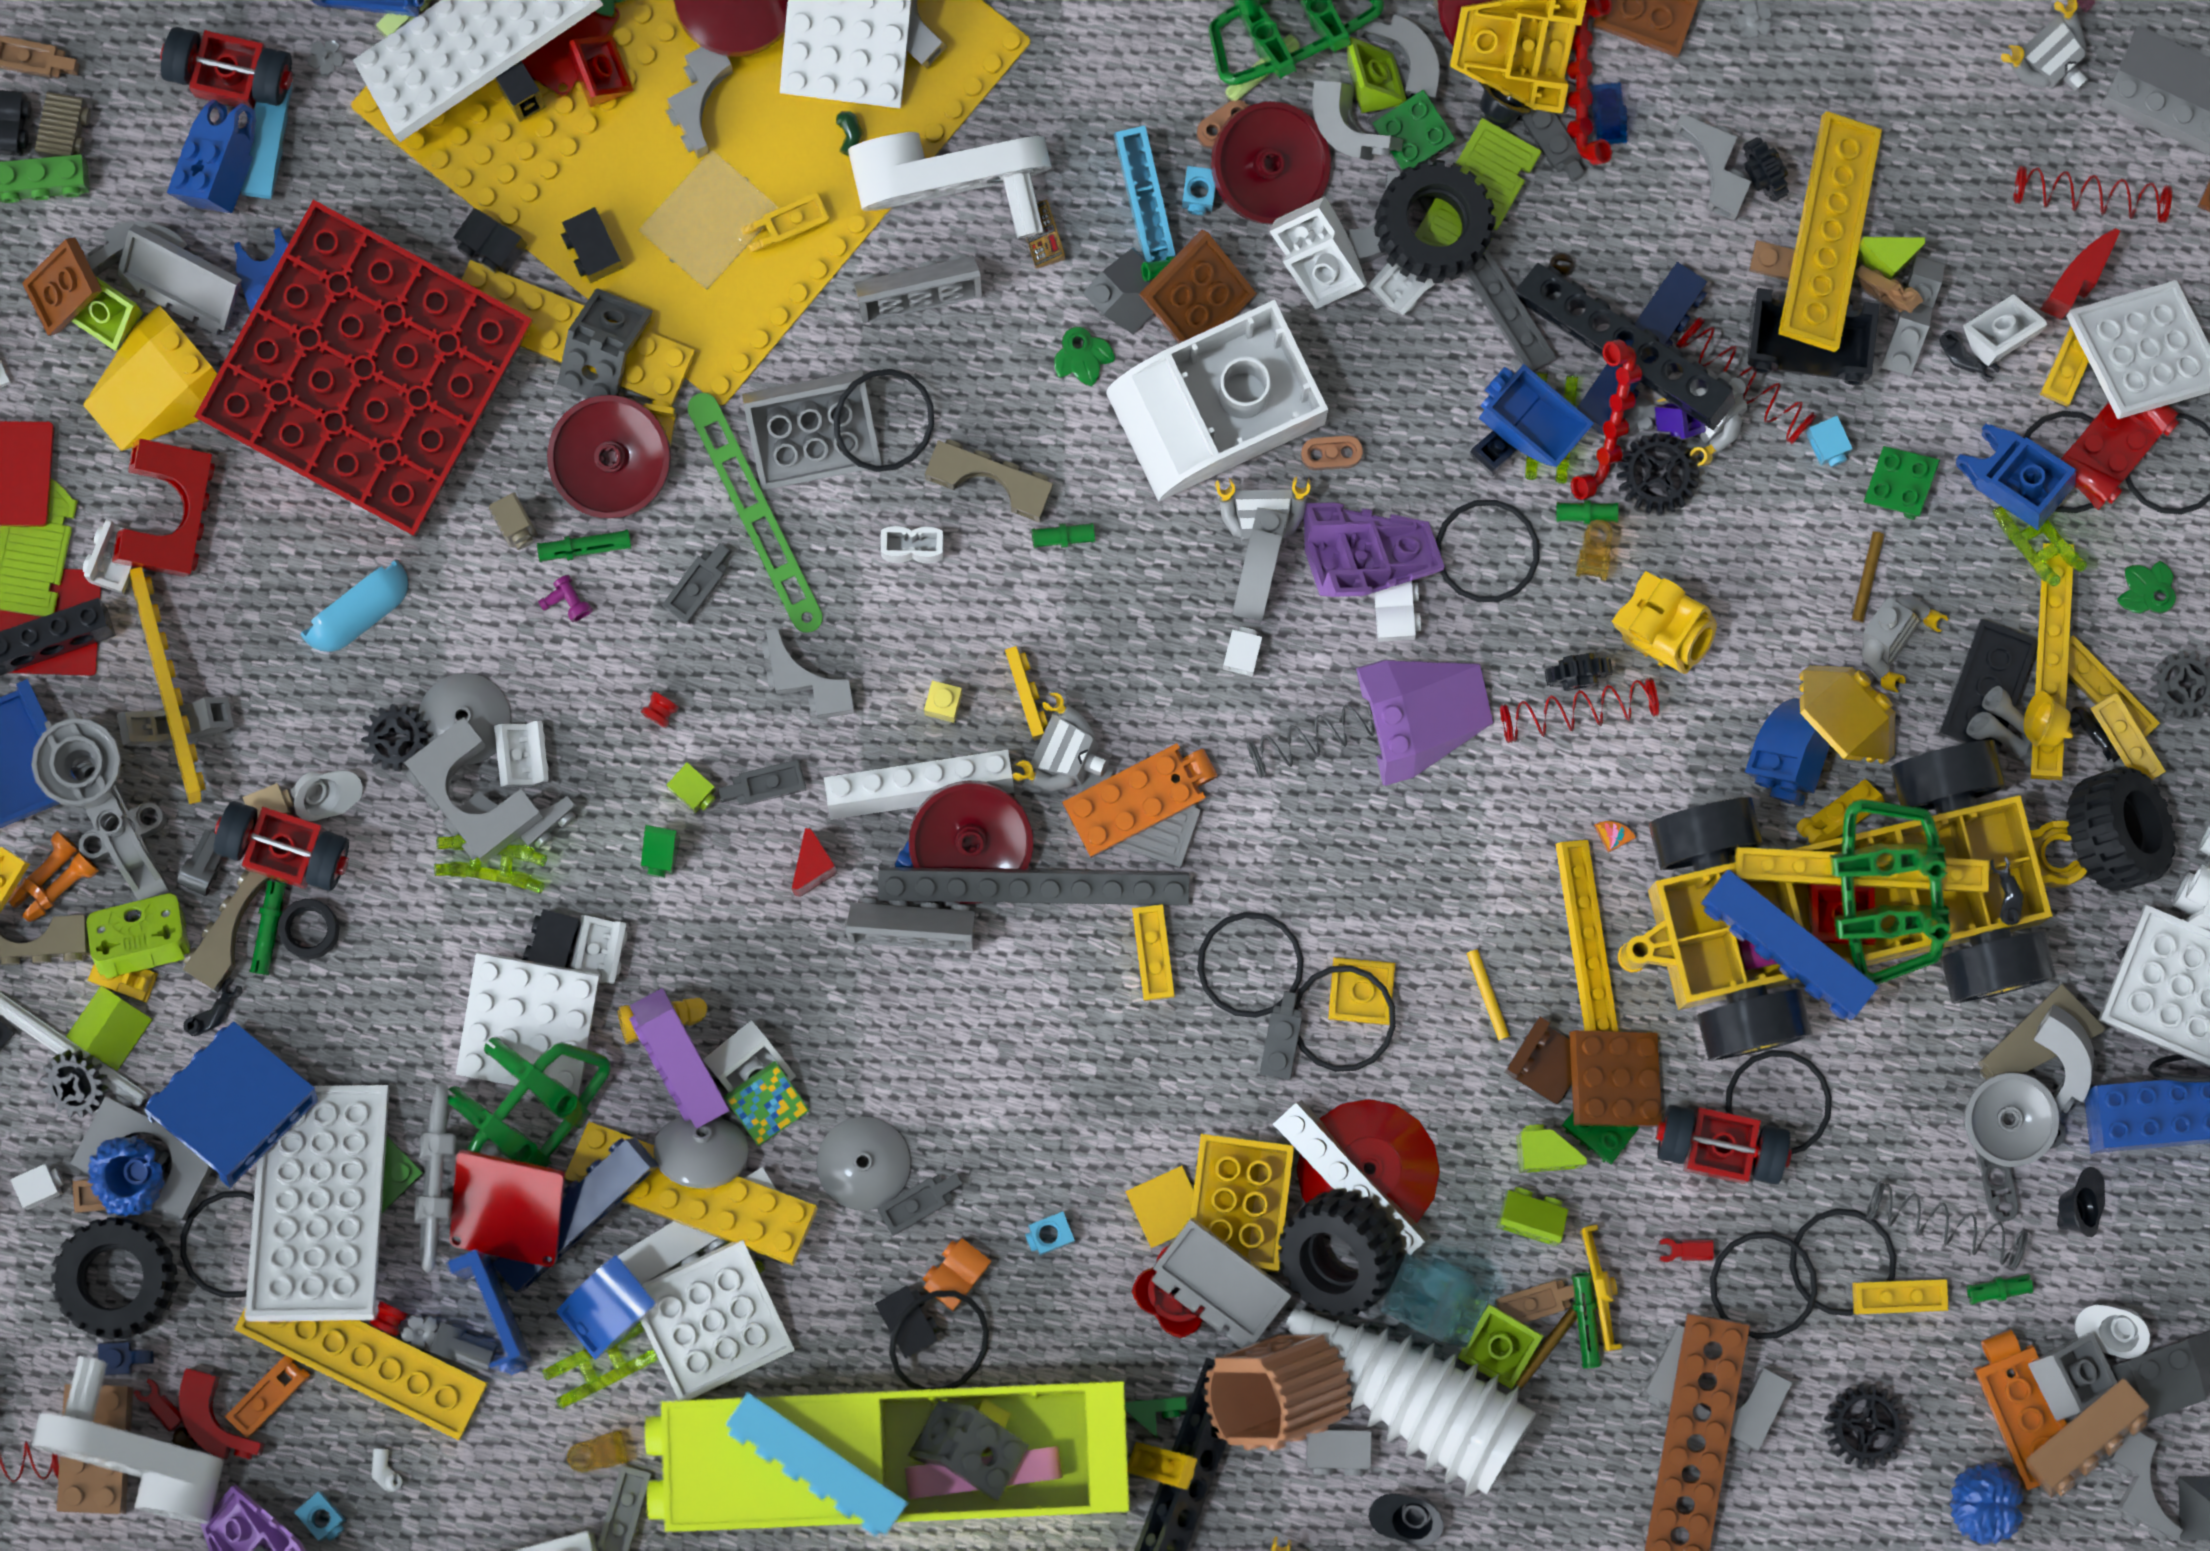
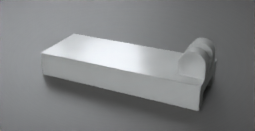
(624, 1510)

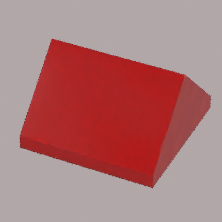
(599, 69)
(812, 865)

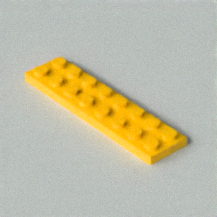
(1830, 231)
(652, 367)
(733, 1212)
(377, 1367)

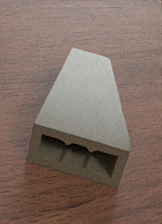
(2019, 1050)

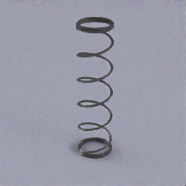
(1260, 768)
(2020, 1241)

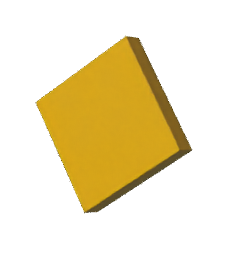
(1356, 997)
(1162, 1205)

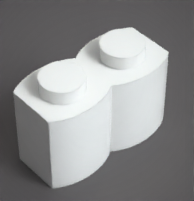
(920, 544)
(1396, 612)

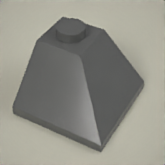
(1118, 291)
(2194, 1508)

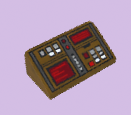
(1046, 246)

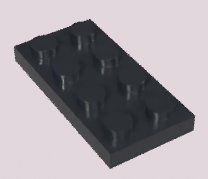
(1993, 659)

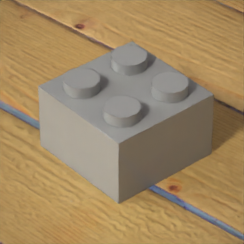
(2073, 1376)

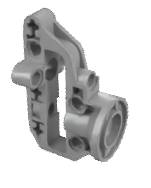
(91, 748)

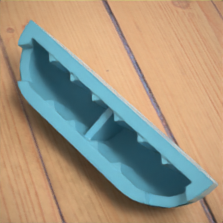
(358, 609)

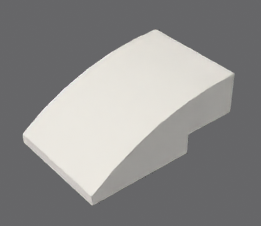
(1318, 253)

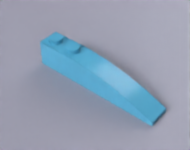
(1144, 193)

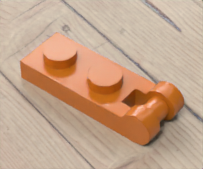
(266, 1397)

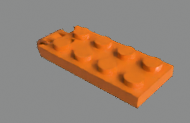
(1138, 798)
(2016, 1401)

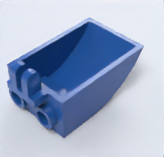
(1532, 416)
(1788, 754)
(605, 1307)

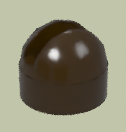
(1563, 269)
(181, 1439)

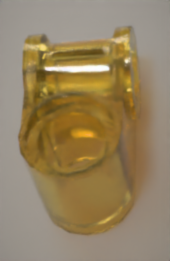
(1594, 556)
(604, 1452)

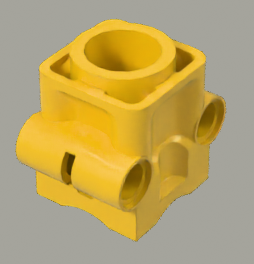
(1666, 624)

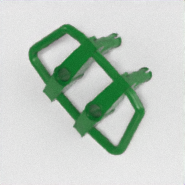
(1269, 43)
(1909, 919)
(548, 1092)

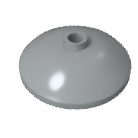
(468, 693)
(2033, 1123)
(701, 1155)
(879, 1180)

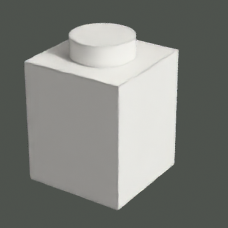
(1242, 651)
(37, 1186)

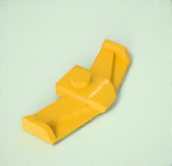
(1604, 1287)

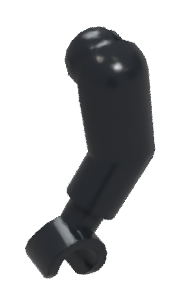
(1959, 357)
(2081, 717)
(2013, 896)
(214, 1017)

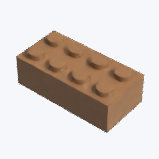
(2088, 1438)
(92, 1487)

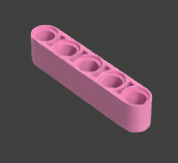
(937, 1480)

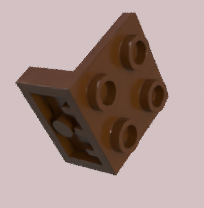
(1543, 1062)

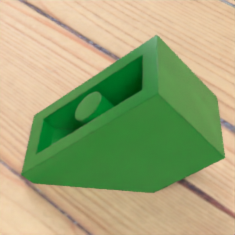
(659, 851)

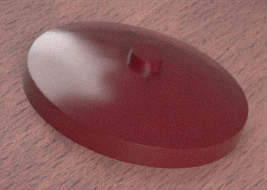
(733, 25)
(1270, 161)
(609, 456)
(971, 829)

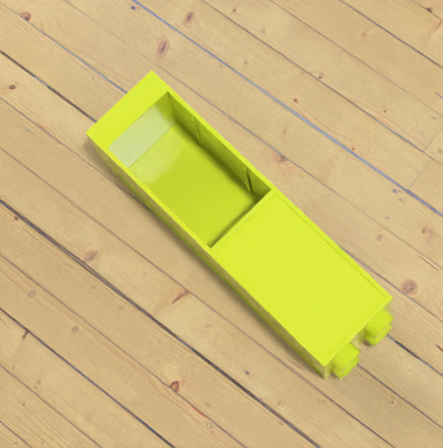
(727, 1486)

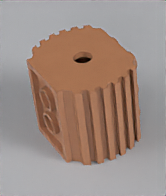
(1277, 1391)

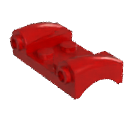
(2113, 449)

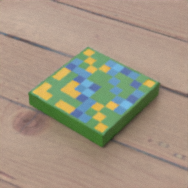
(766, 1103)

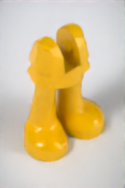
(689, 1011)

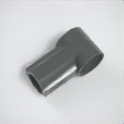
(202, 867)
(456, 1344)

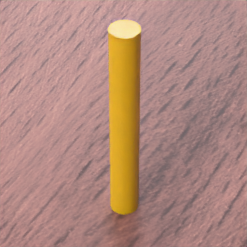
(1488, 994)

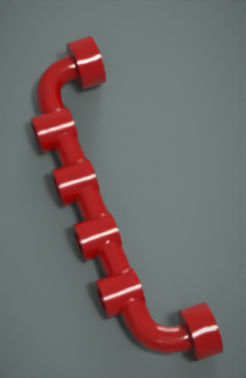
(1597, 151)
(1614, 354)

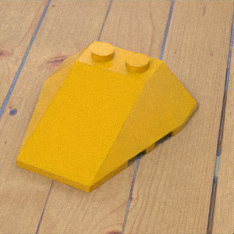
(1519, 48)
(150, 383)
(1848, 712)

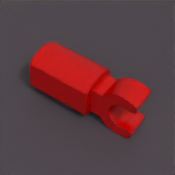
(1689, 1250)
(161, 1407)

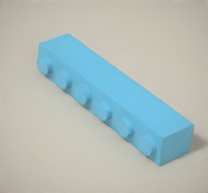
(816, 1464)

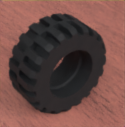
(1452, 187)
(2121, 829)
(72, 1271)
(1314, 1271)

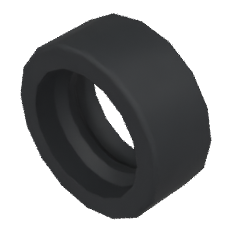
(308, 905)

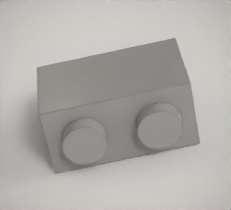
(1339, 1451)

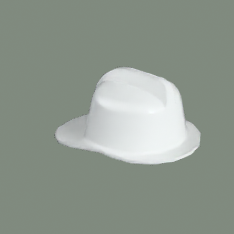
(325, 794)
(2115, 1329)

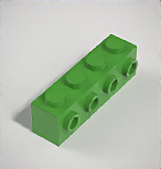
(43, 178)

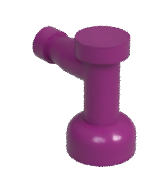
(565, 591)

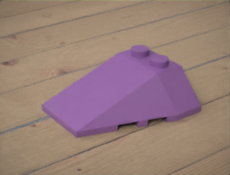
(1366, 552)
(1422, 711)
(243, 1525)

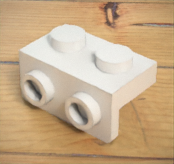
(1396, 290)
(99, 566)
(521, 754)
(599, 947)

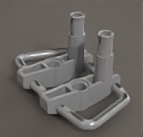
(437, 1148)

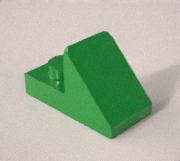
(1145, 1411)

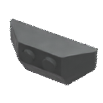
(2170, 1375)

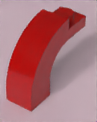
(198, 1416)

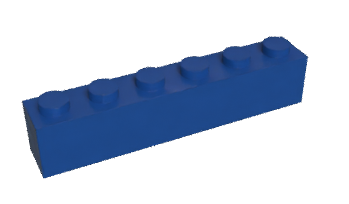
(1789, 946)

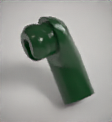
(851, 128)

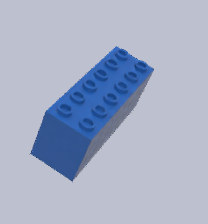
(2147, 1115)

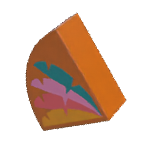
(1613, 834)

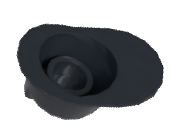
(1500, 108)
(2083, 1205)
(1406, 1518)

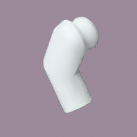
(382, 1473)

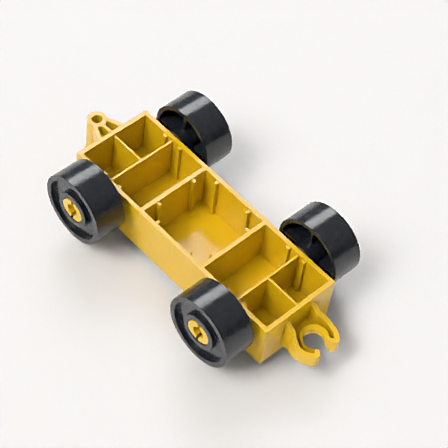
(1706, 956)

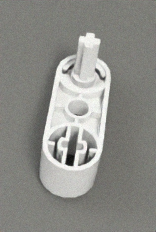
(895, 173)
(174, 1478)

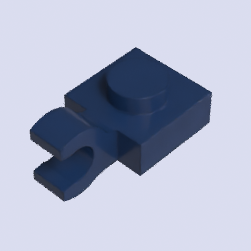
(121, 1357)

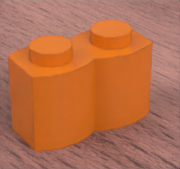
(958, 1272)

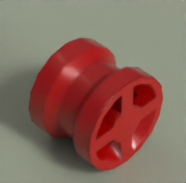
(659, 709)
(388, 1318)

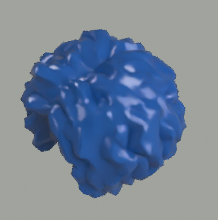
(125, 1176)
(1987, 1503)

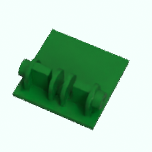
(1419, 127)
(1901, 481)
(1603, 1140)

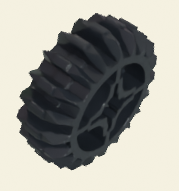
(1666, 485)
(1863, 1441)

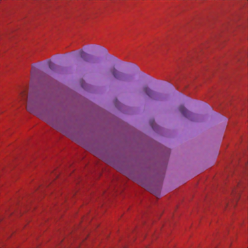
(677, 1059)

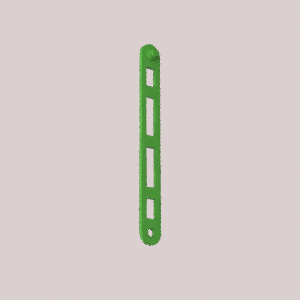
(705, 411)

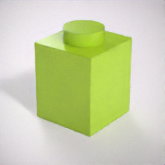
(692, 788)

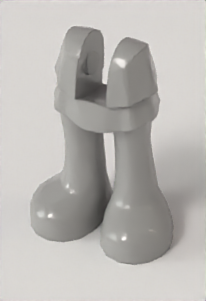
(1986, 725)

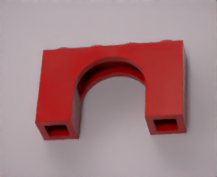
(188, 474)

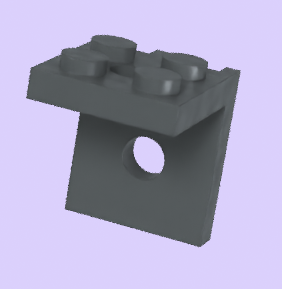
(601, 344)
(956, 1439)

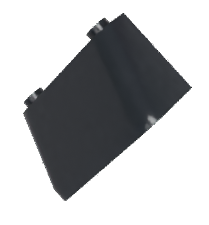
(1779, 353)

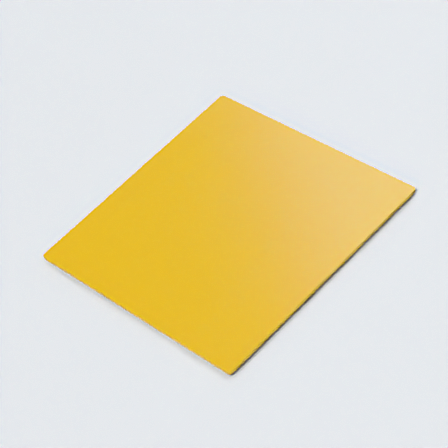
(631, 159)

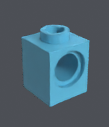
(1198, 177)
(1829, 442)
(1056, 1221)
(308, 1511)

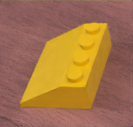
(1243, 1194)

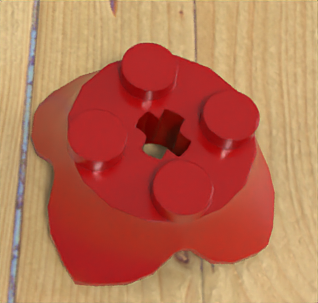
(1170, 1313)

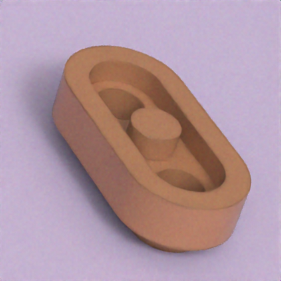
(1216, 121)
(1331, 452)

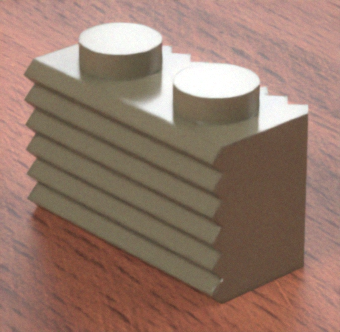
(62, 126)
(513, 521)

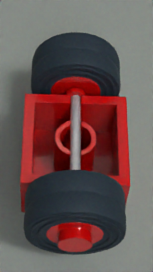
(226, 68)
(281, 846)
(1723, 1145)

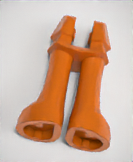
(32, 885)

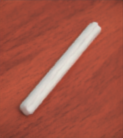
(59, 1044)

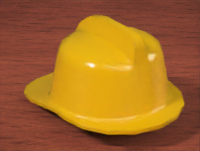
(2046, 721)

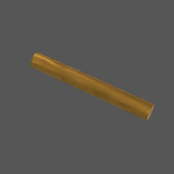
(1867, 577)
(1547, 1347)

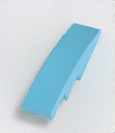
(266, 148)

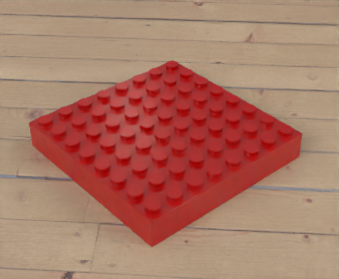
(364, 368)

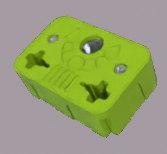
(137, 935)

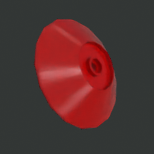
(1391, 1142)

